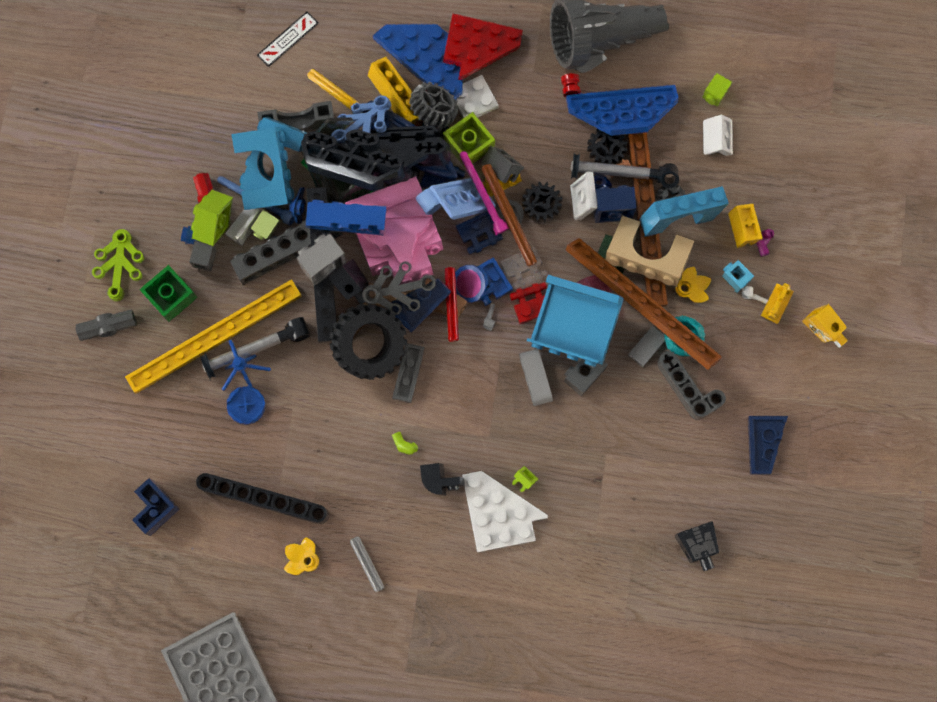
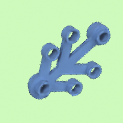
(379, 106)

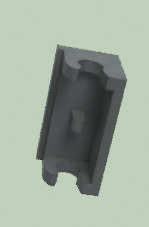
(502, 164)

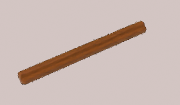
(509, 215)

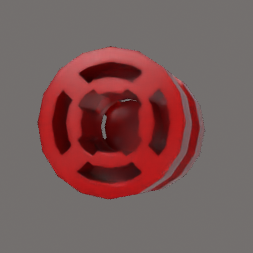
(570, 84)

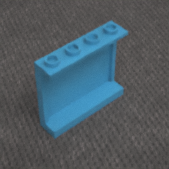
(576, 321)

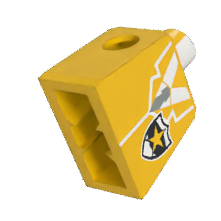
(826, 325)

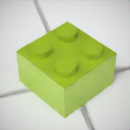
(469, 136)
(211, 217)

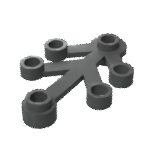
(395, 289)

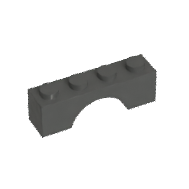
(304, 120)

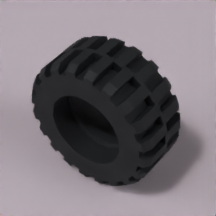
(392, 346)

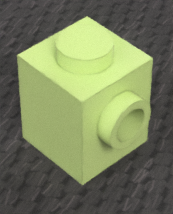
(264, 225)

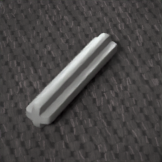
(367, 564)

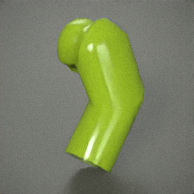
(403, 446)

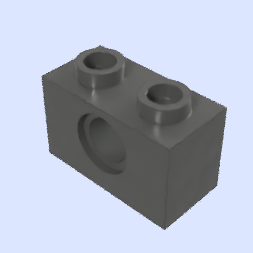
(582, 383)

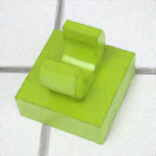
(525, 477)

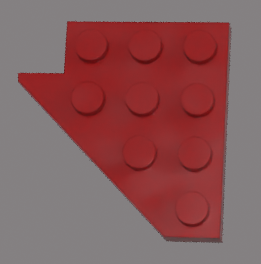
(478, 43)

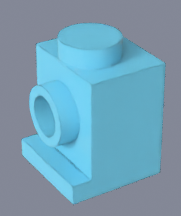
(741, 271)

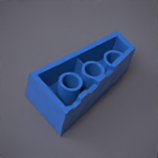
(346, 217)

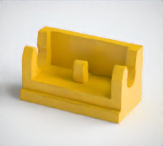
(745, 225)

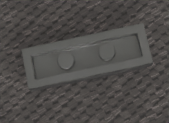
(408, 373)

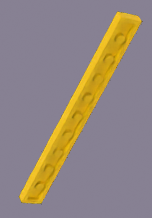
(213, 336)

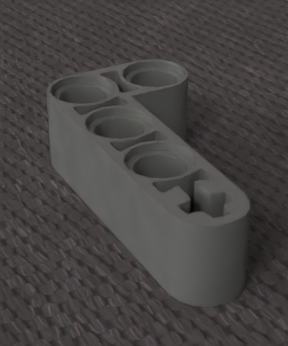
(688, 384)

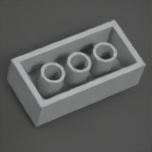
(321, 258)

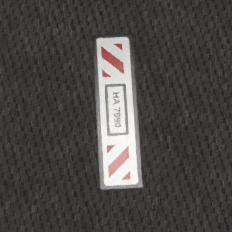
(287, 39)

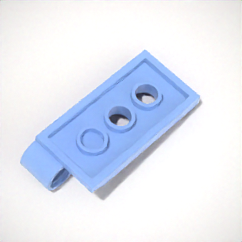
(456, 197)

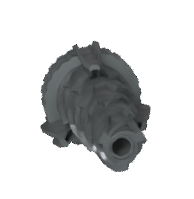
(585, 30)

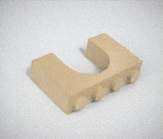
(665, 269)

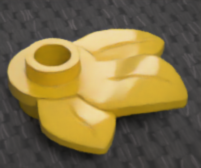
(695, 284)
(299, 555)

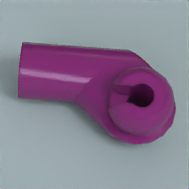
(762, 244)

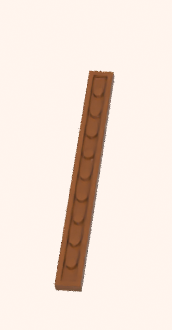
(644, 198)
(644, 304)

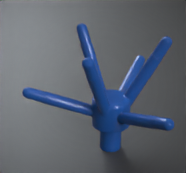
(240, 365)

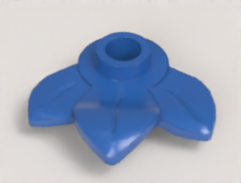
(297, 206)

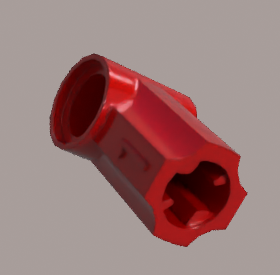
(203, 185)

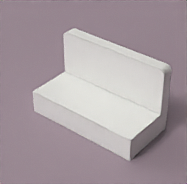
(718, 135)
(242, 226)

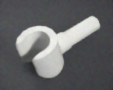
(747, 293)

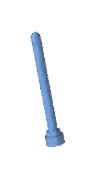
(285, 215)

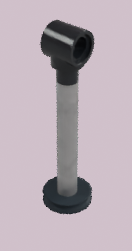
(627, 171)
(295, 330)

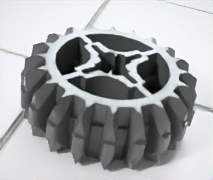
(433, 105)

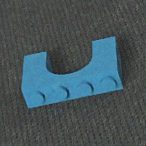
(271, 143)
(255, 174)
(701, 205)

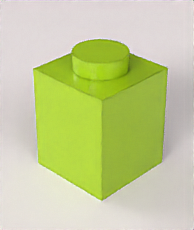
(716, 90)

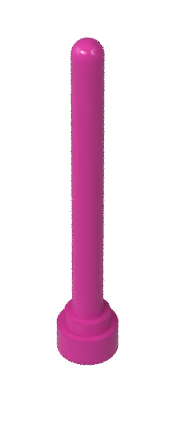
(499, 225)

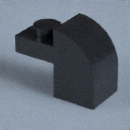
(435, 481)

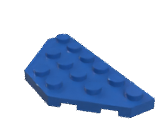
(422, 53)
(623, 110)

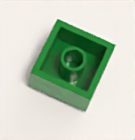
(168, 293)

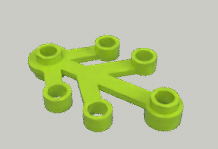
(118, 262)

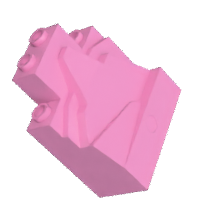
(407, 232)

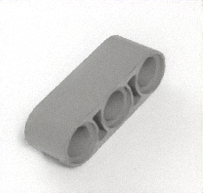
(536, 377)

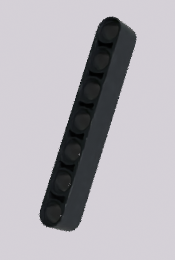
(255, 492)

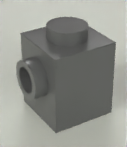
(202, 256)

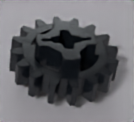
(601, 152)
(542, 193)

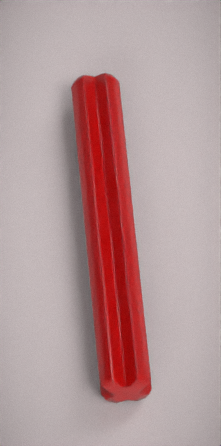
(451, 303)

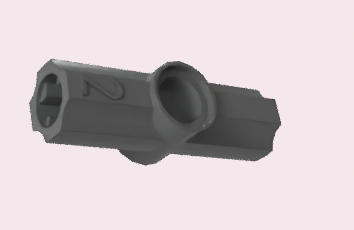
(106, 325)

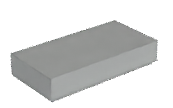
(647, 346)

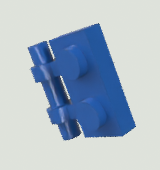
(497, 281)

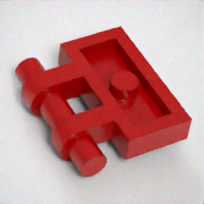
(530, 309)

